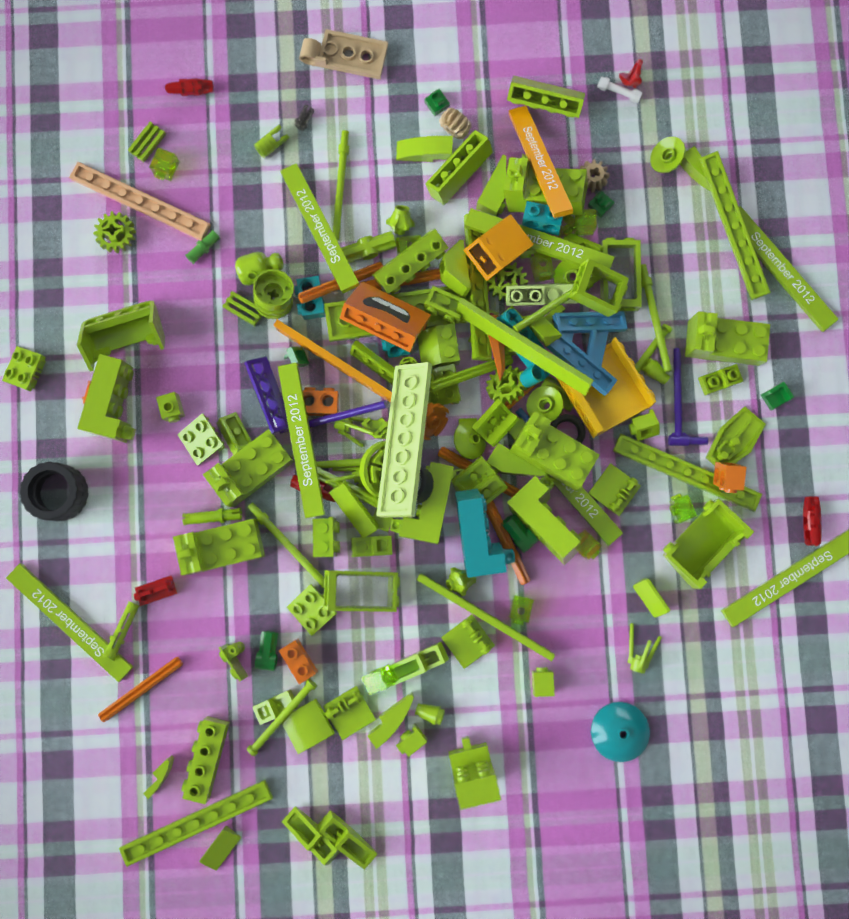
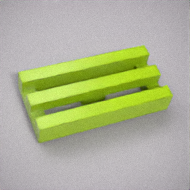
(144, 139)
(229, 300)

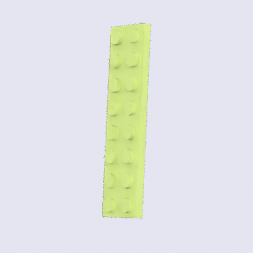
(404, 441)

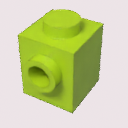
(170, 407)

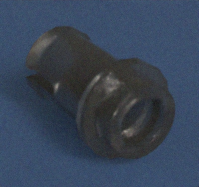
(302, 121)

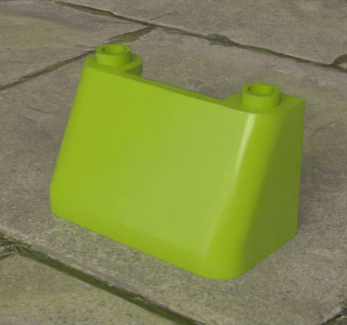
(706, 543)

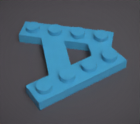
(591, 361)

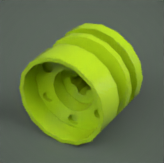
(269, 285)

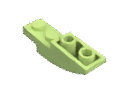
(536, 294)

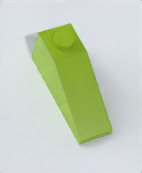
(493, 196)
(508, 463)

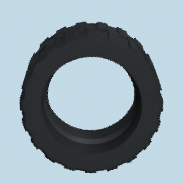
(31, 491)

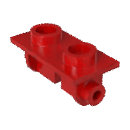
(155, 590)

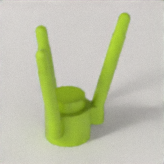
(346, 424)
(355, 475)
(640, 663)

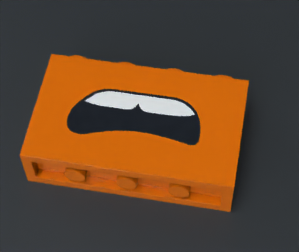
(384, 316)

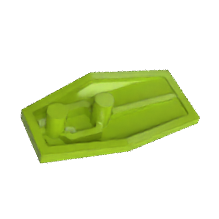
(736, 437)

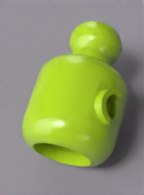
(252, 264)

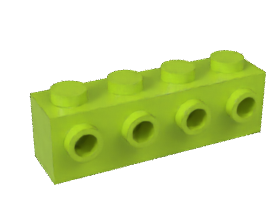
(546, 96)
(459, 167)
(410, 261)
(205, 760)

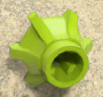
(400, 220)
(459, 581)

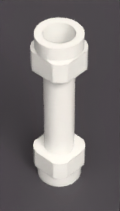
(634, 95)

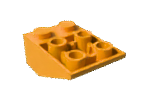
(498, 247)

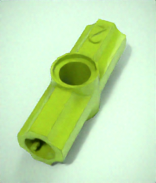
(369, 247)

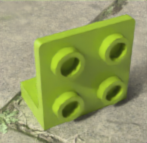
(325, 537)

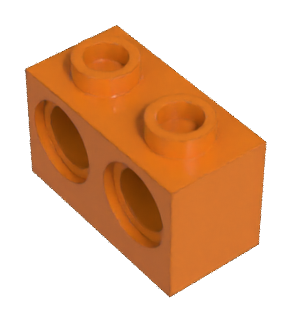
(318, 407)
(729, 476)
(298, 661)

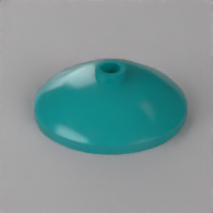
(607, 727)

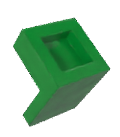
(777, 395)

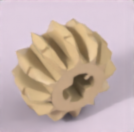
(455, 123)
(600, 175)

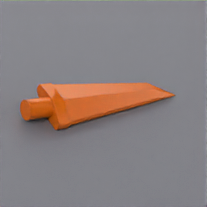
(498, 351)

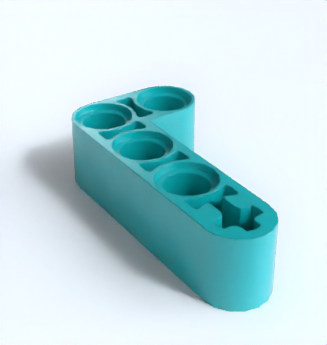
(532, 374)

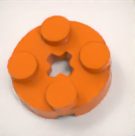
(435, 420)

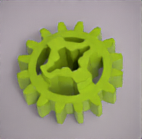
(120, 237)
(502, 275)
(506, 388)

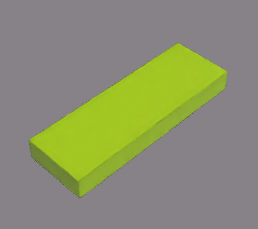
(373, 361)
(354, 509)

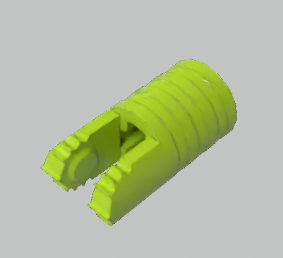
(268, 144)

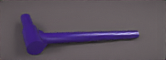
(347, 414)
(679, 437)

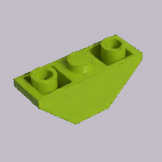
(455, 270)

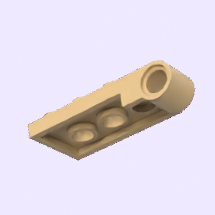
(332, 55)

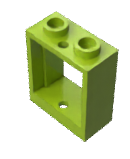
(581, 282)

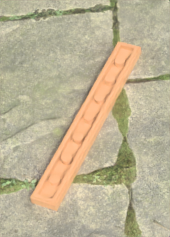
(140, 201)

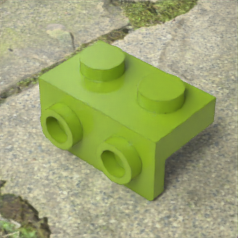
(443, 304)
(495, 423)

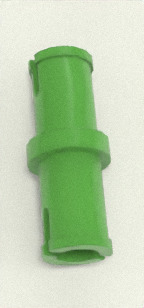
(202, 247)

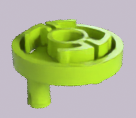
(374, 467)

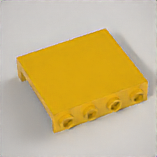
(625, 399)

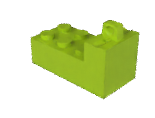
(523, 186)
(727, 340)
(105, 400)
(554, 452)
(248, 469)
(430, 512)
(536, 515)
(218, 547)
(473, 775)

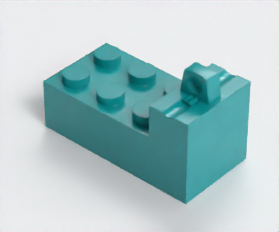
(479, 553)

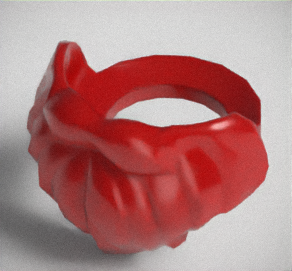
(633, 77)

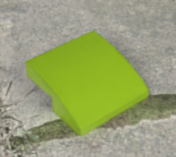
(481, 477)
(307, 726)

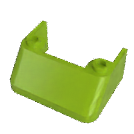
(118, 330)

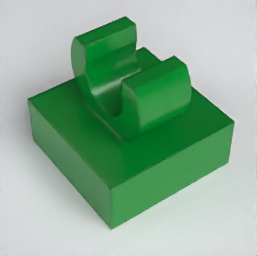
(436, 102)
(601, 203)
(297, 355)

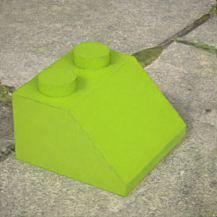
(439, 346)

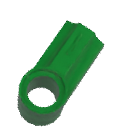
(522, 536)
(266, 656)

